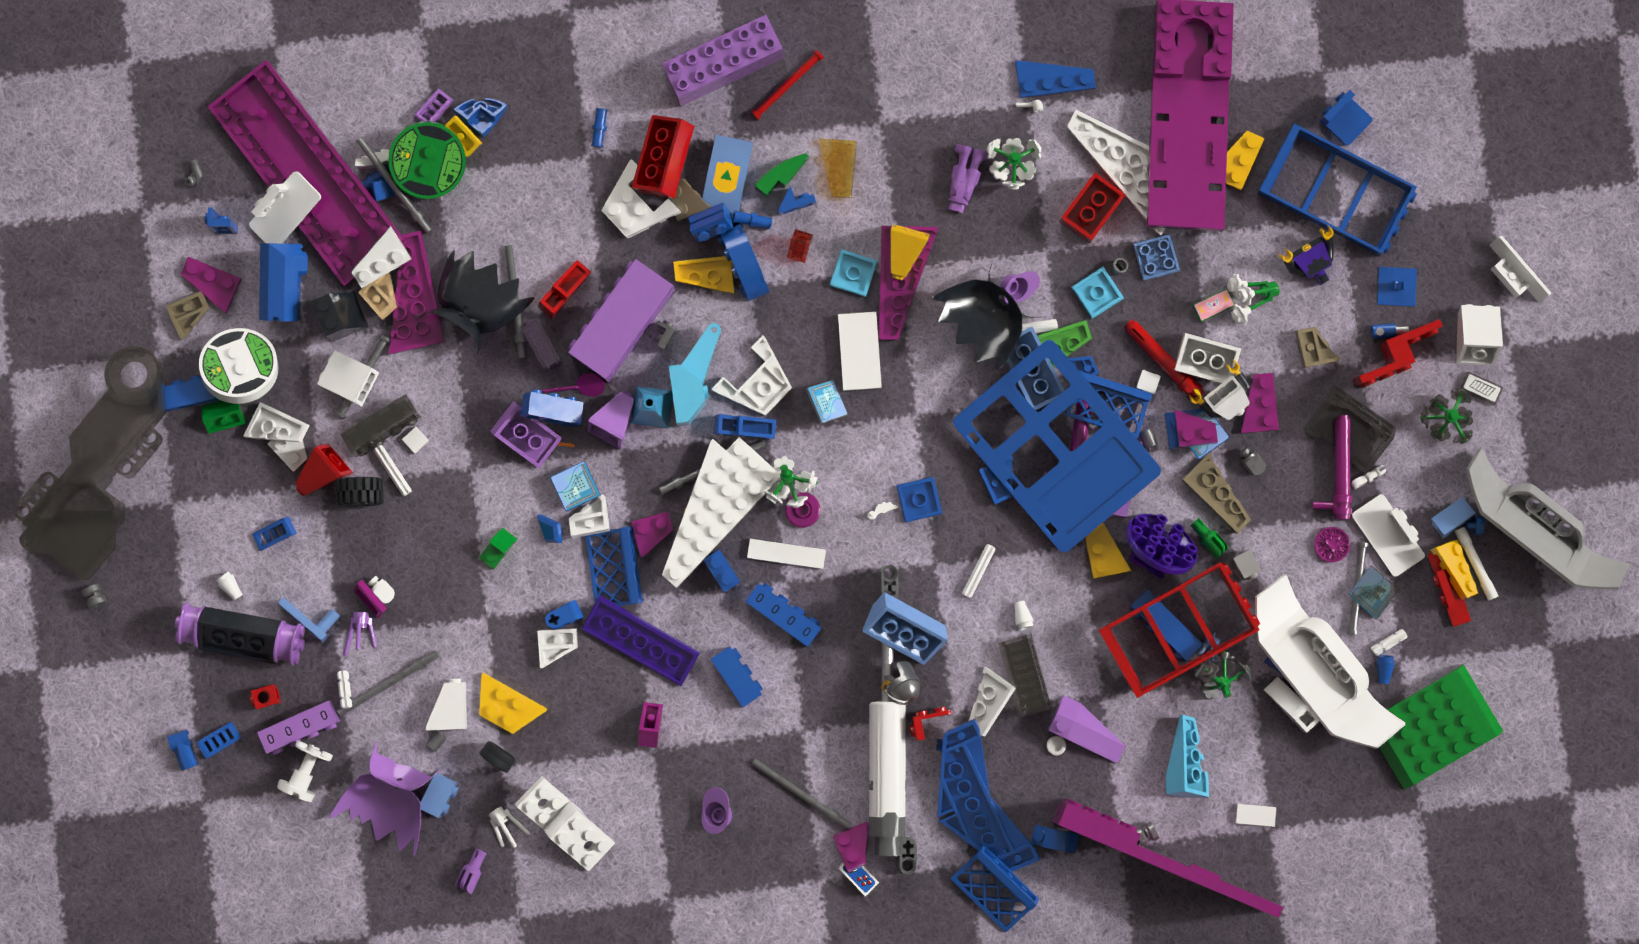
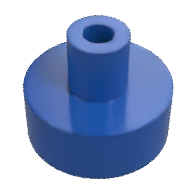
(1477, 525)

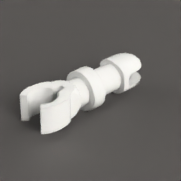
(1358, 482)

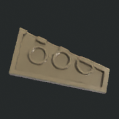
(1213, 490)

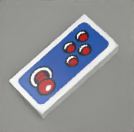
(860, 878)

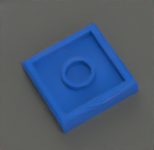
(919, 499)

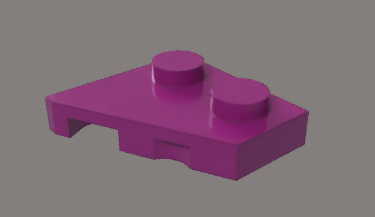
(651, 531)

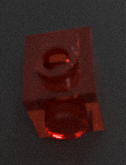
(799, 246)

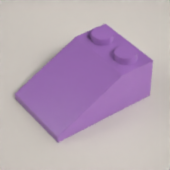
(525, 435)

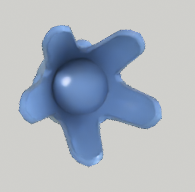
(1206, 646)

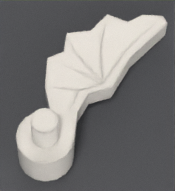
(881, 508)

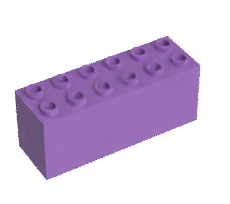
(723, 60)
(621, 320)

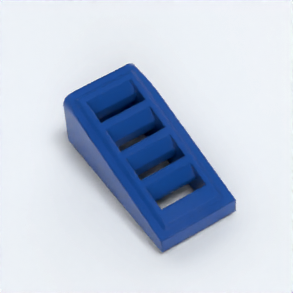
(288, 527)
(201, 744)

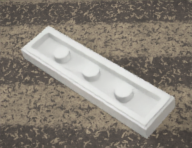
(786, 553)

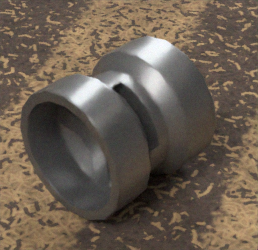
(93, 596)
(1150, 831)

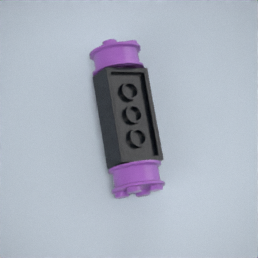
(239, 634)

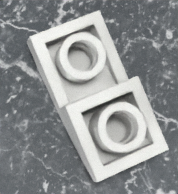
(365, 163)

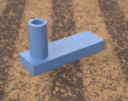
(318, 630)

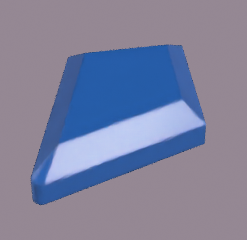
(1085, 364)
(551, 529)

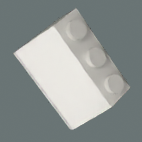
(1206, 358)

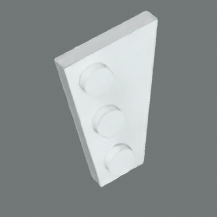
(274, 425)
(991, 699)

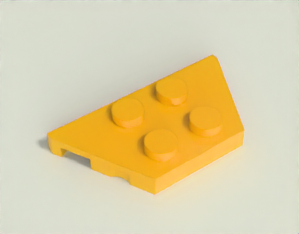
(506, 706)

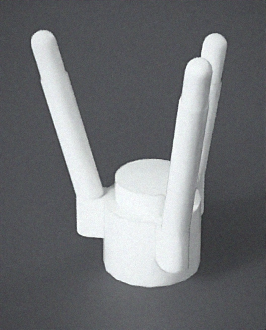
(498, 817)

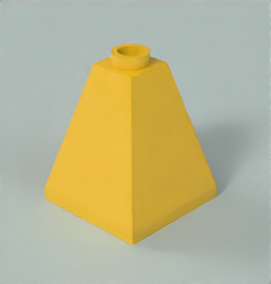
(905, 249)

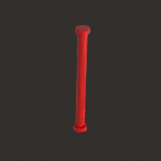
(787, 84)

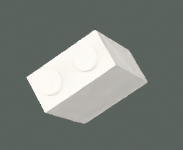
(348, 378)

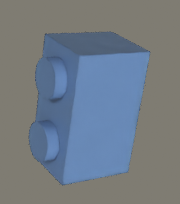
(438, 795)

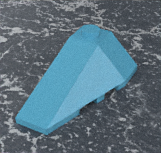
(1184, 770)

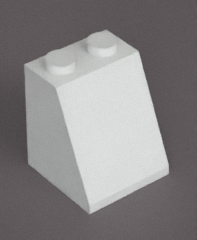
(1478, 335)

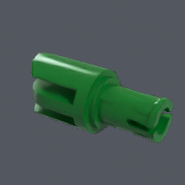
(1209, 539)

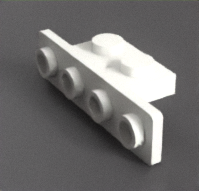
(1515, 272)

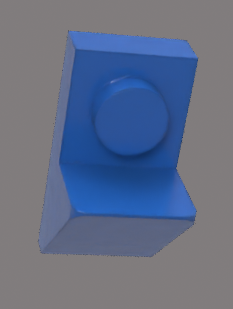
(789, 203)

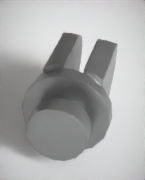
(1252, 461)

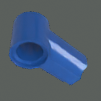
(182, 746)

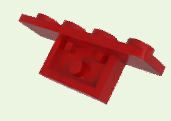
(1449, 597)

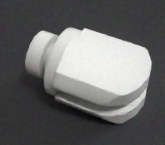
(382, 590)

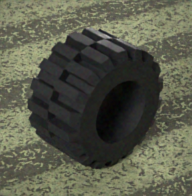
(359, 491)

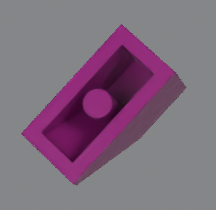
(650, 725)

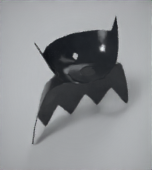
(488, 303)
(971, 307)

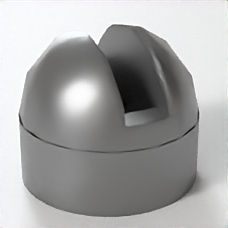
(1122, 264)

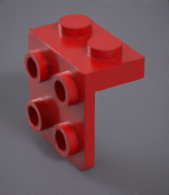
(916, 728)

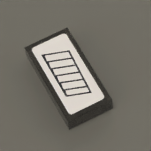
(1481, 388)

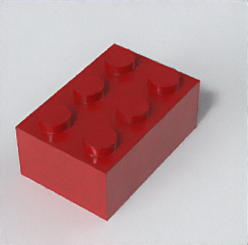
(1092, 208)

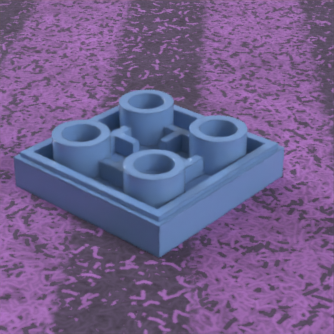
(1156, 257)

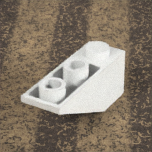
(1291, 704)

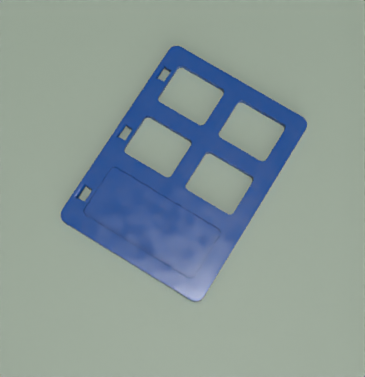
(1086, 482)

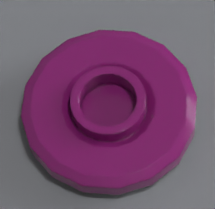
(806, 514)
(1332, 544)

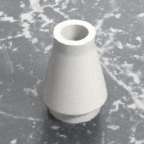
(229, 586)
(1023, 618)

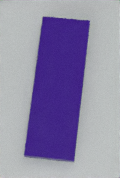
(640, 640)

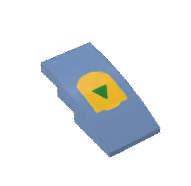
(727, 172)

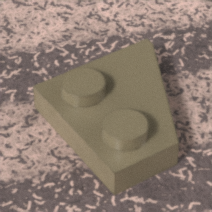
(187, 313)
(1313, 348)

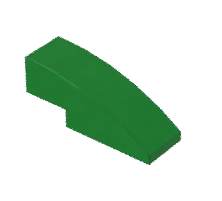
(781, 174)

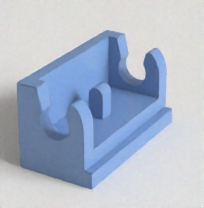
(1453, 517)

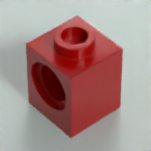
(272, 692)

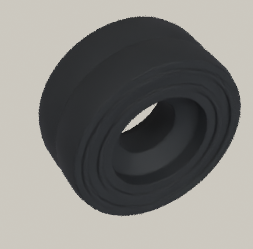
(497, 756)

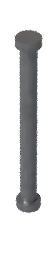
(371, 362)
(1359, 573)

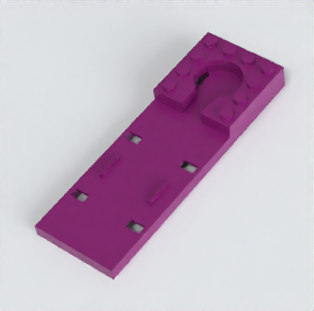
(1191, 88)
(1125, 838)

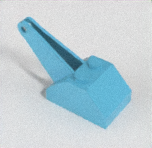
(688, 378)

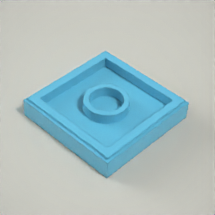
(853, 273)
(1097, 292)

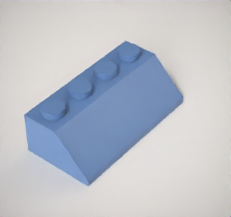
(1041, 383)
(905, 628)

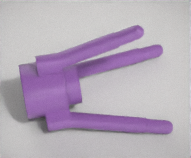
(360, 621)

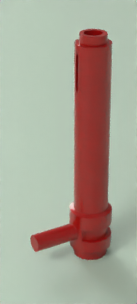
(1163, 359)

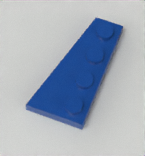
(1049, 79)

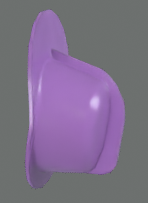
(1020, 285)
(716, 810)

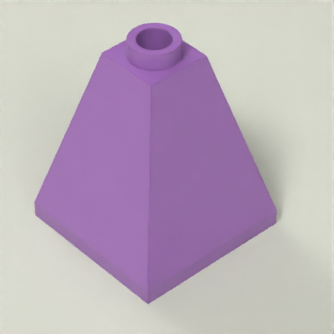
(612, 419)

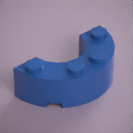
(744, 261)

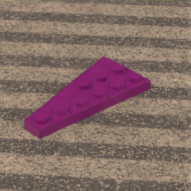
(898, 294)
(415, 297)

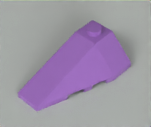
(1084, 729)

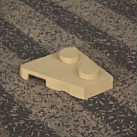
(380, 296)

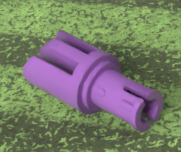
(471, 872)

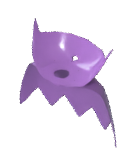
(389, 809)

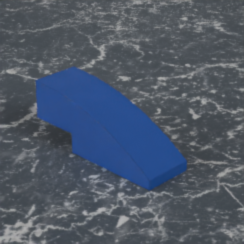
(744, 426)

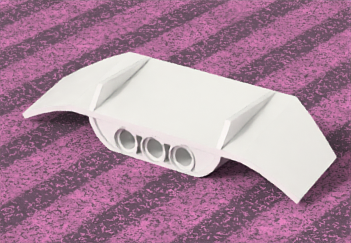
(1321, 668)

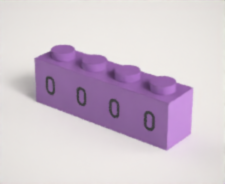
(298, 727)

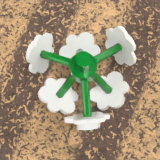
(1012, 151)
(803, 481)

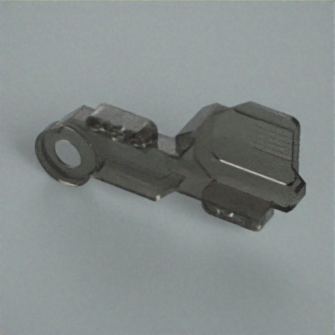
(77, 514)

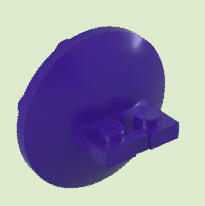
(1158, 549)

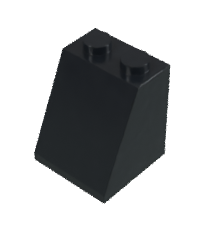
(339, 314)

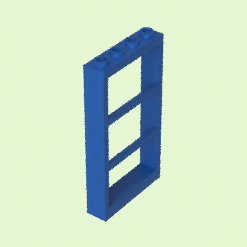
(1400, 212)

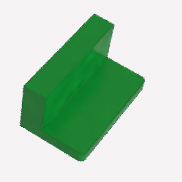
(222, 416)

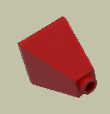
(321, 470)

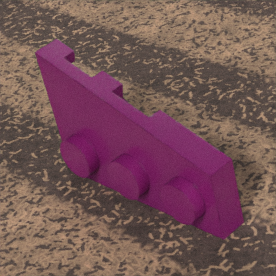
(213, 282)
(1262, 409)

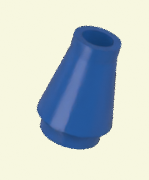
(1385, 667)

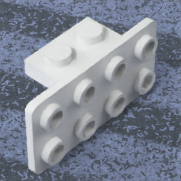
(283, 208)
(1389, 534)

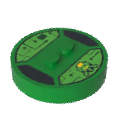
(427, 159)

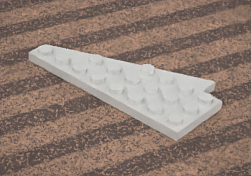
(1119, 156)
(723, 494)

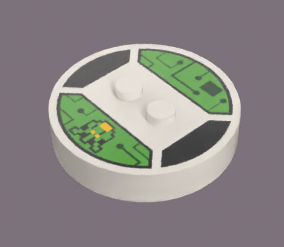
(238, 365)

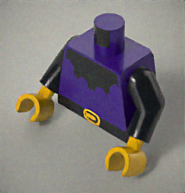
(1312, 258)

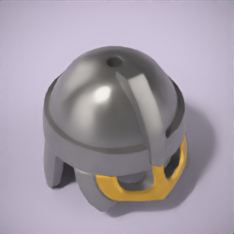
(904, 688)

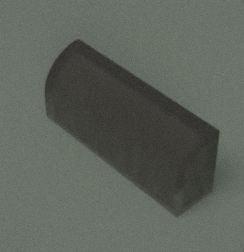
(1025, 675)

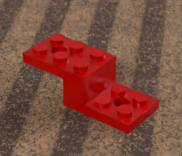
(1398, 354)

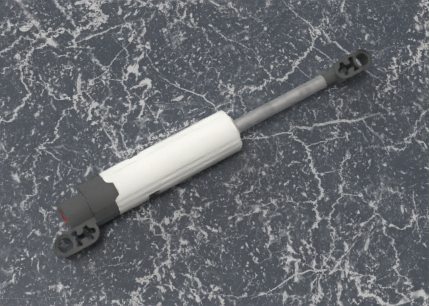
(888, 761)

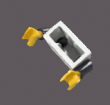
(1228, 398)

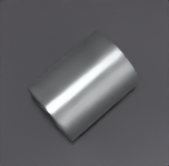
(1148, 438)
(436, 741)

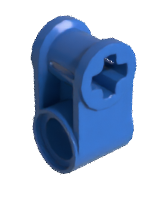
(567, 615)

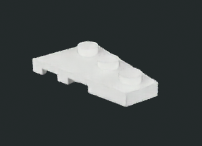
(382, 258)

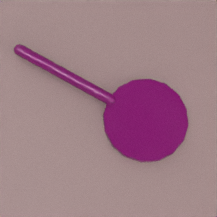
(587, 384)

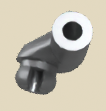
(196, 175)

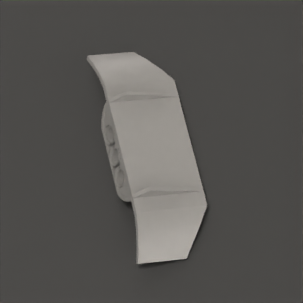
(1541, 533)

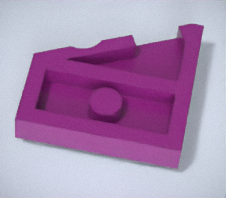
(1194, 430)
(853, 846)

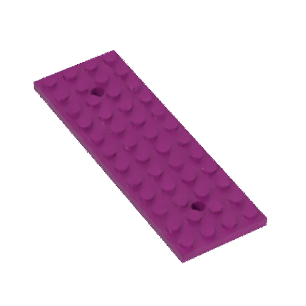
(283, 139)

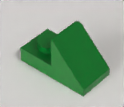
(498, 548)

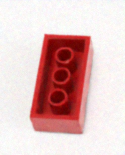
(662, 156)

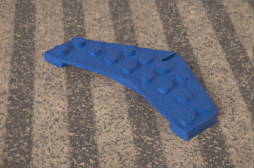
(967, 793)

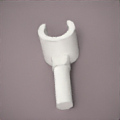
(1036, 104)

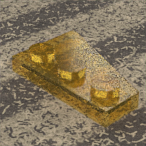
(840, 165)

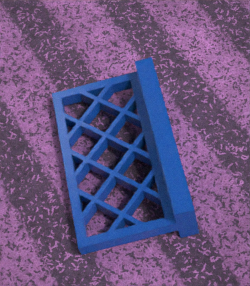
(1118, 390)
(629, 561)
(1008, 880)

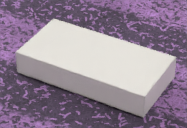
(1255, 815)

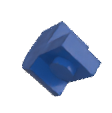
(1055, 839)

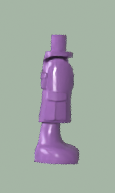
(965, 179)

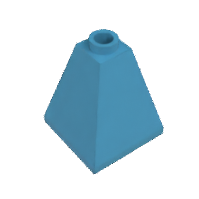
(655, 415)

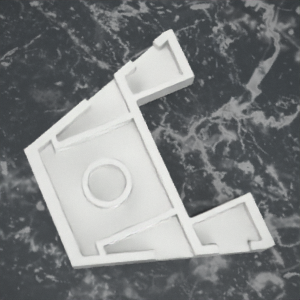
(629, 211)
(763, 388)

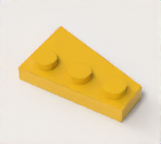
(1241, 158)

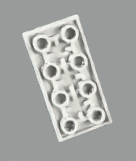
(859, 351)

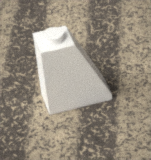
(450, 707)

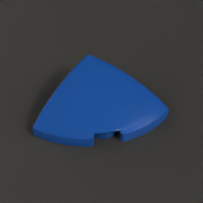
(472, 114)

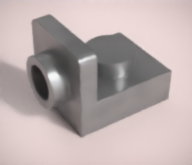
(665, 338)

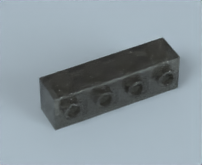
(380, 426)

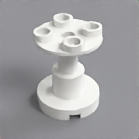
(301, 778)

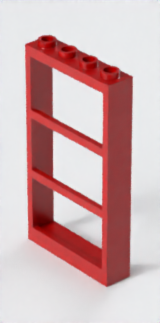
(1123, 662)

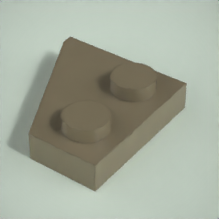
(688, 201)

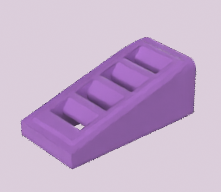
(438, 113)

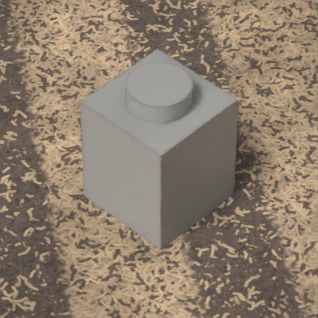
(1246, 565)

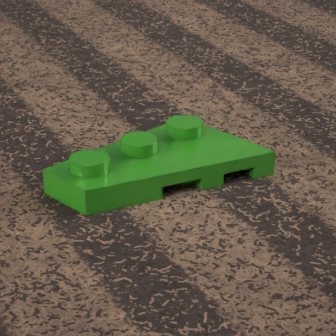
(1068, 337)

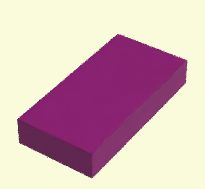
(369, 599)

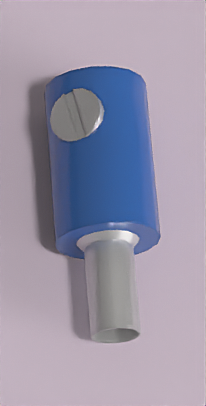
(1387, 331)

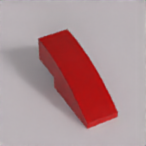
(564, 289)

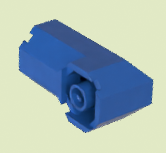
(280, 281)

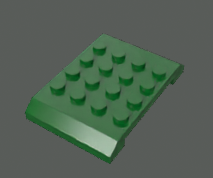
(1439, 728)

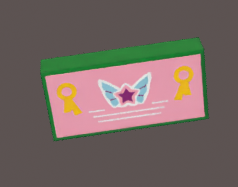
(1213, 305)

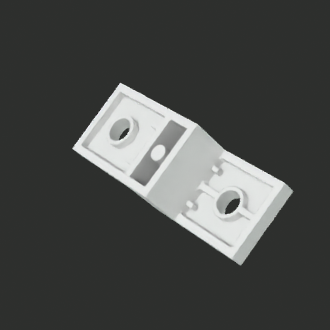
(565, 823)

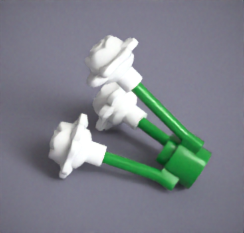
(1244, 294)

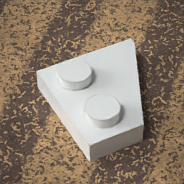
(290, 452)
(590, 520)
(555, 644)

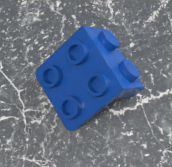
(1346, 118)

